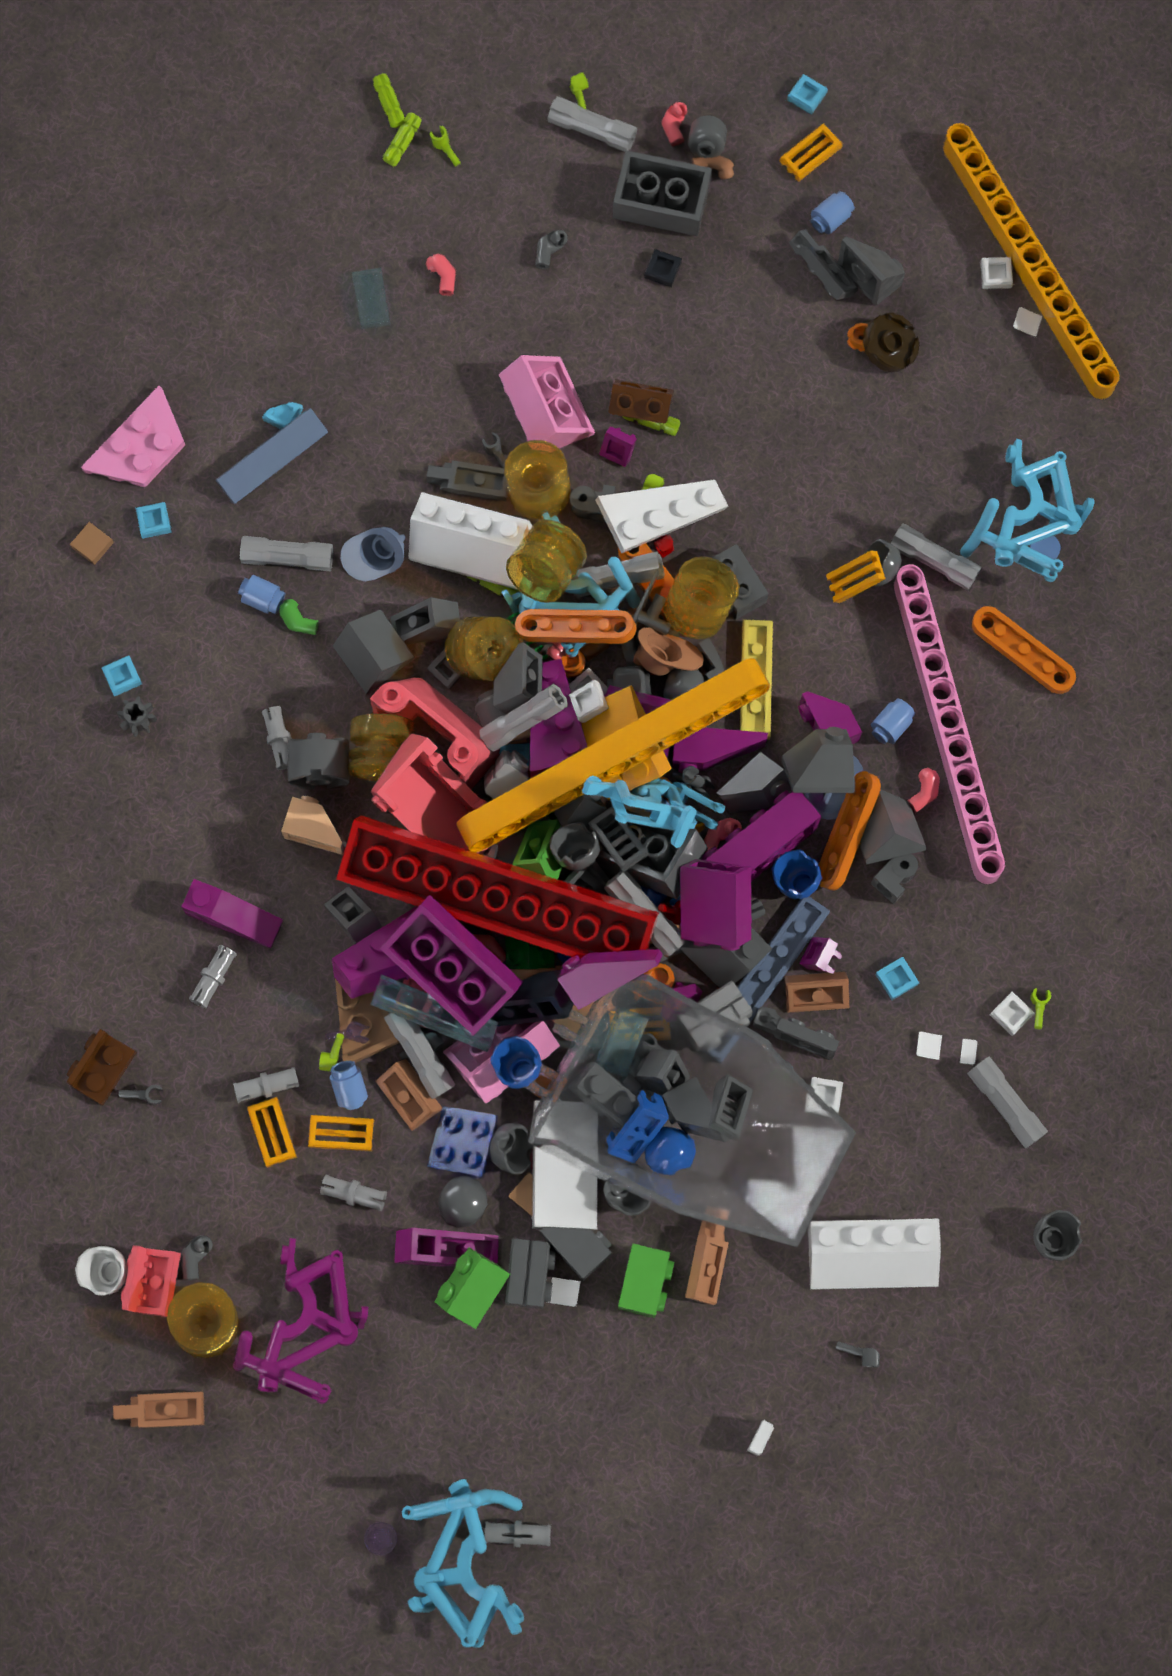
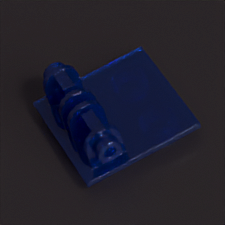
(462, 1141)

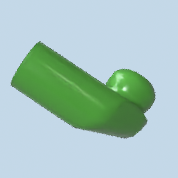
(294, 619)

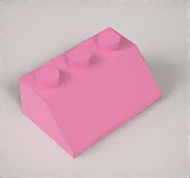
(546, 400)
(475, 1063)

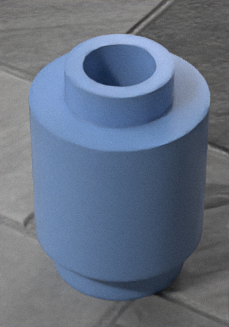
(832, 212)
(261, 594)
(892, 721)
(348, 1085)

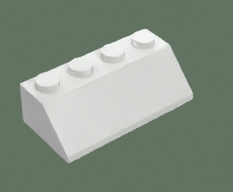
(464, 538)
(874, 1253)

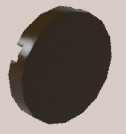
(890, 342)

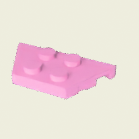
(140, 444)

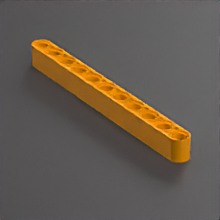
(1030, 273)
(613, 754)

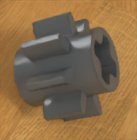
(130, 710)

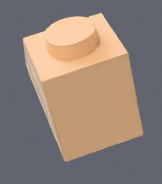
(310, 825)

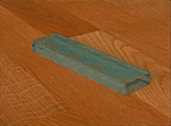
(426, 1011)

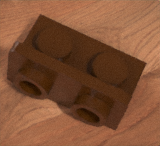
(640, 401)
(100, 1066)

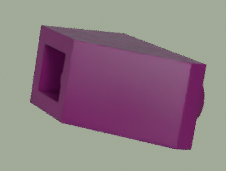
(828, 713)

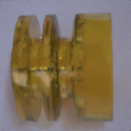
(535, 465)
(546, 561)
(701, 597)
(469, 644)
(377, 742)
(187, 1311)

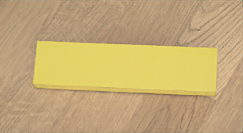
(757, 644)

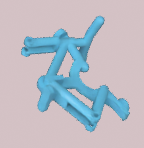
(1064, 518)
(583, 584)
(648, 796)
(432, 1579)

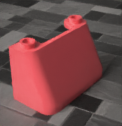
(418, 698)
(425, 792)

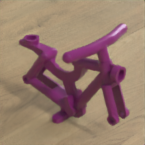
(339, 1330)

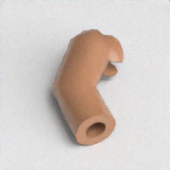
(718, 163)

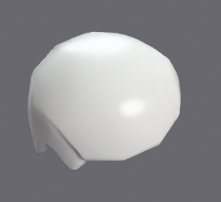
(101, 1270)

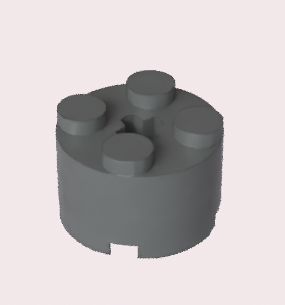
(318, 762)

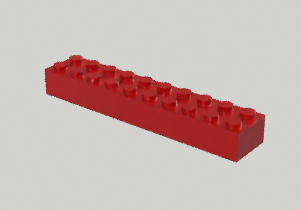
(492, 892)

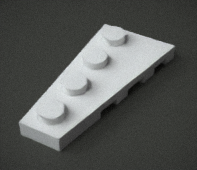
(654, 512)

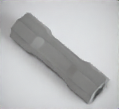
(572, 116)
(265, 551)
(954, 567)
(638, 569)
(537, 709)
(666, 934)
(430, 1070)
(1021, 1120)

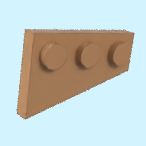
(361, 1011)

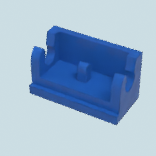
(639, 1129)

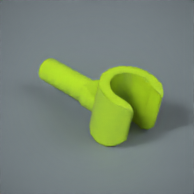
(577, 85)
(443, 143)
(653, 481)
(1039, 1007)
(328, 1059)

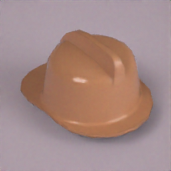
(663, 653)

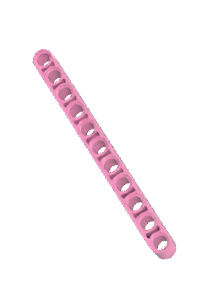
(948, 737)

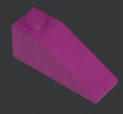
(715, 746)
(231, 913)
(601, 973)
(441, 1247)

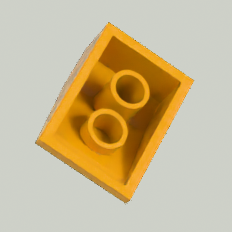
(623, 710)

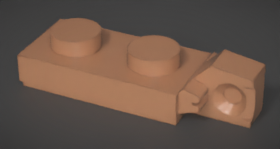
(707, 1264)
(163, 1410)

